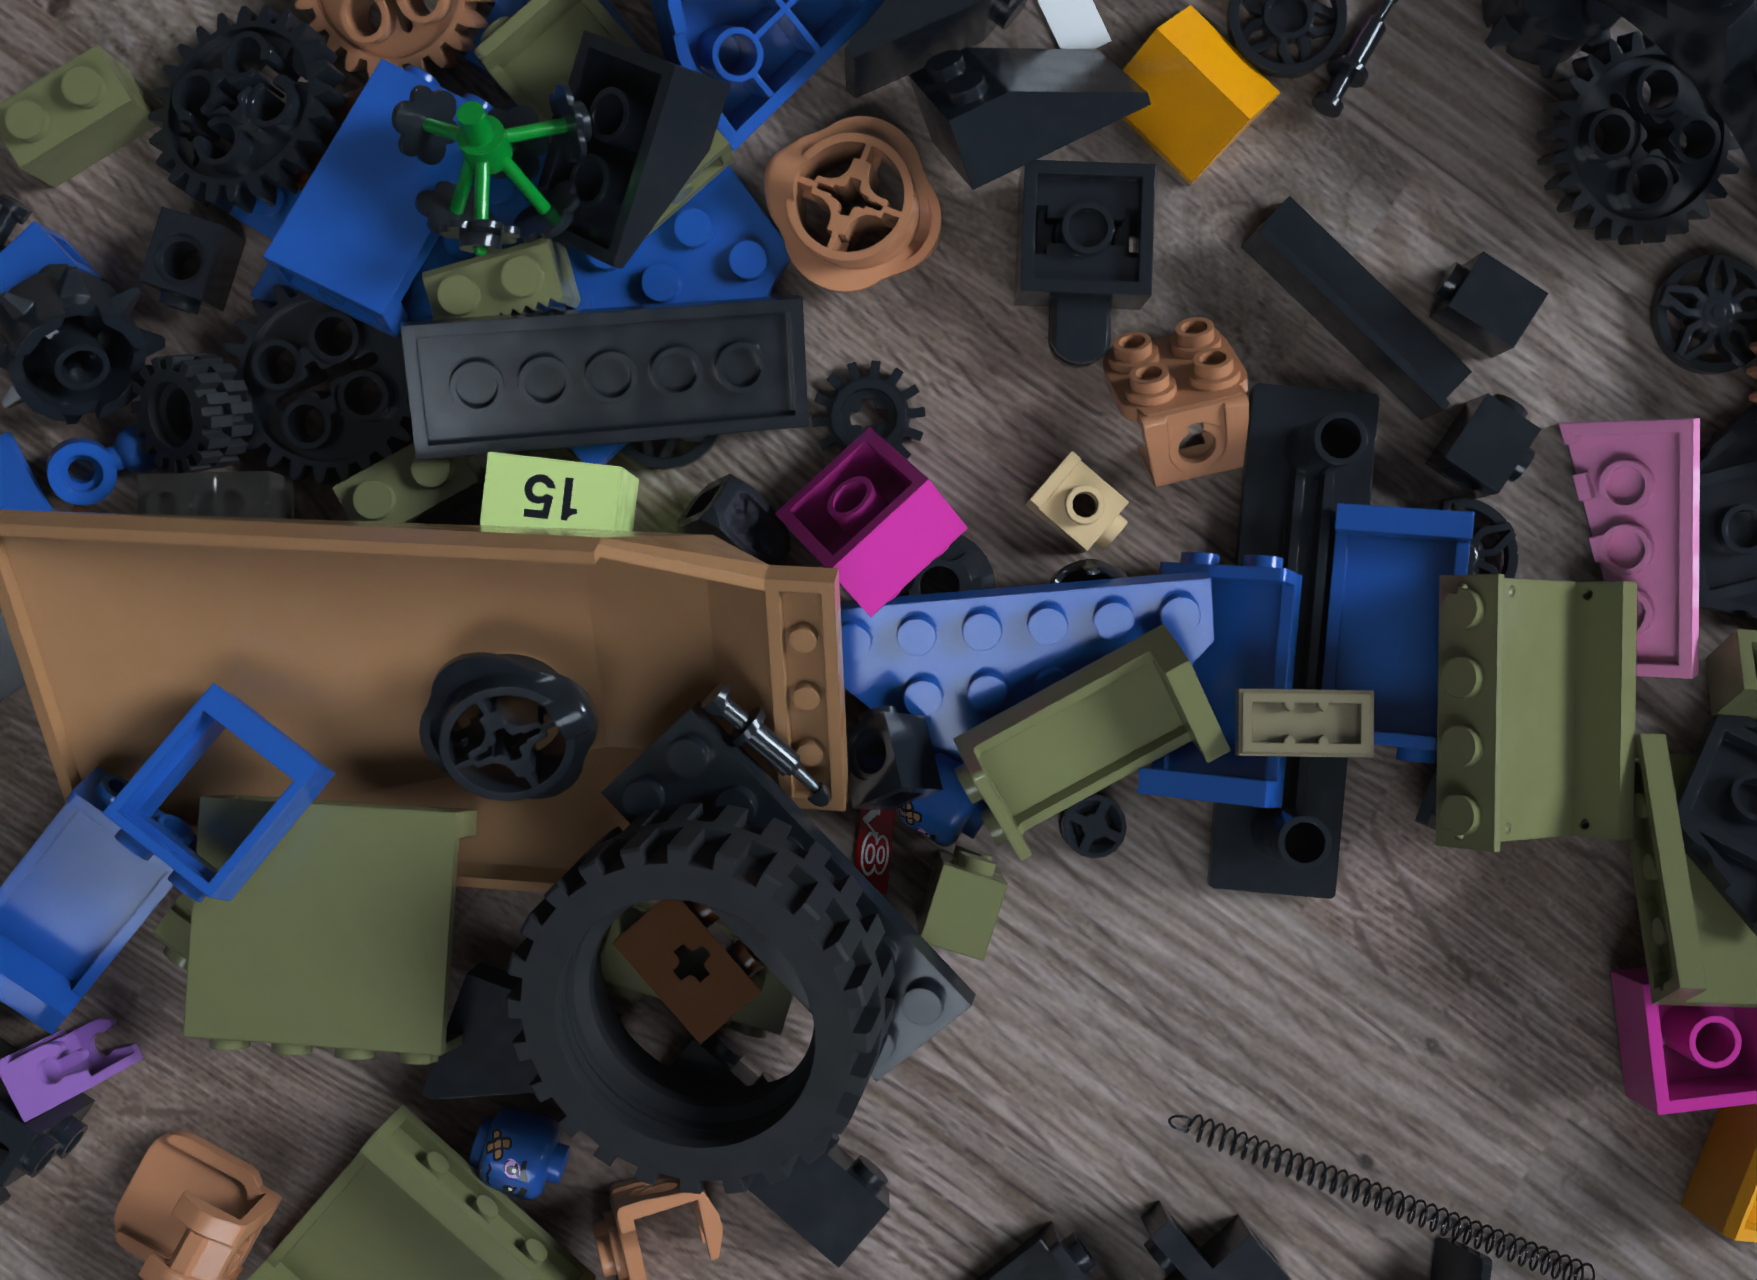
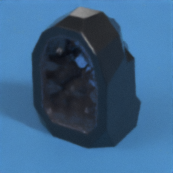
(739, 517)

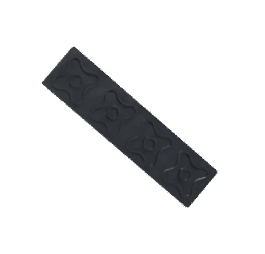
(1299, 462)

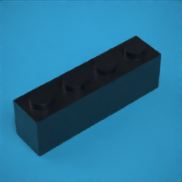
(826, 1202)

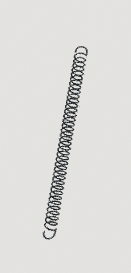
(1402, 1204)

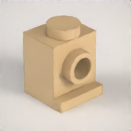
(1055, 505)

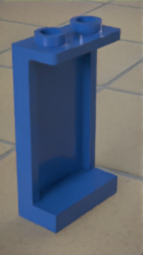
(356, 222)
(1388, 615)
(1251, 649)
(76, 903)

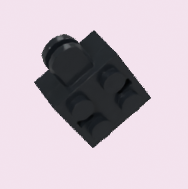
(1076, 249)

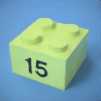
(557, 494)

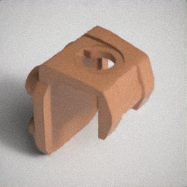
(1178, 384)
(634, 1199)
(192, 1210)

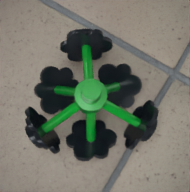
(496, 146)

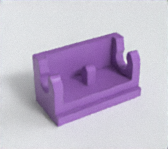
(62, 1067)

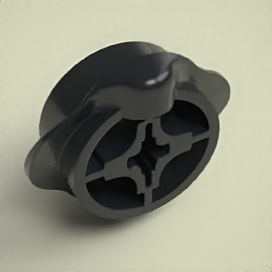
(517, 707)

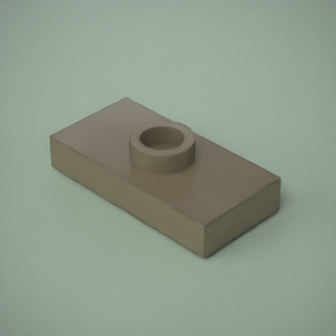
(1304, 723)

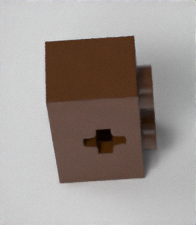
(696, 996)

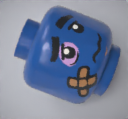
(945, 813)
(519, 1152)

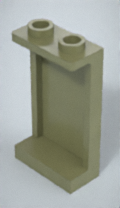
(539, 50)
(1085, 735)

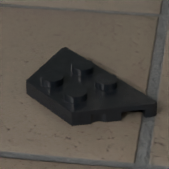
(1729, 519)
(1721, 811)

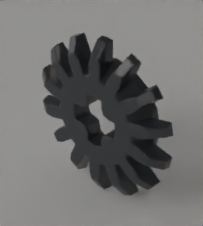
(885, 397)

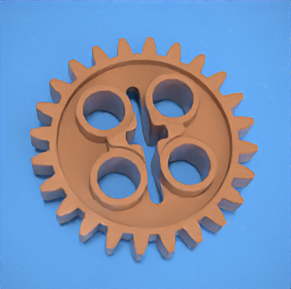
(423, 47)

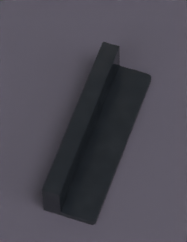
(1356, 309)

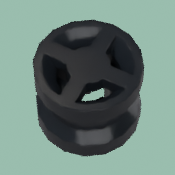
(1102, 829)

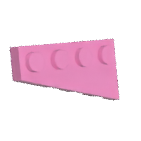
(1644, 526)

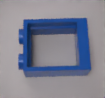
(171, 763)

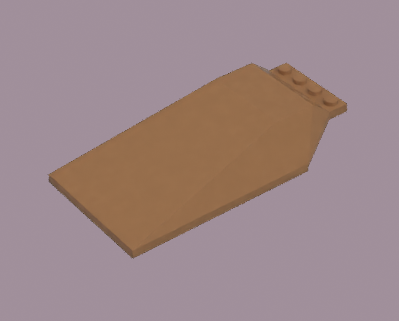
(352, 620)

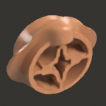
(795, 177)

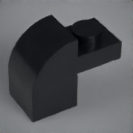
(1228, 1255)

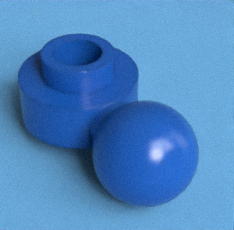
(107, 461)

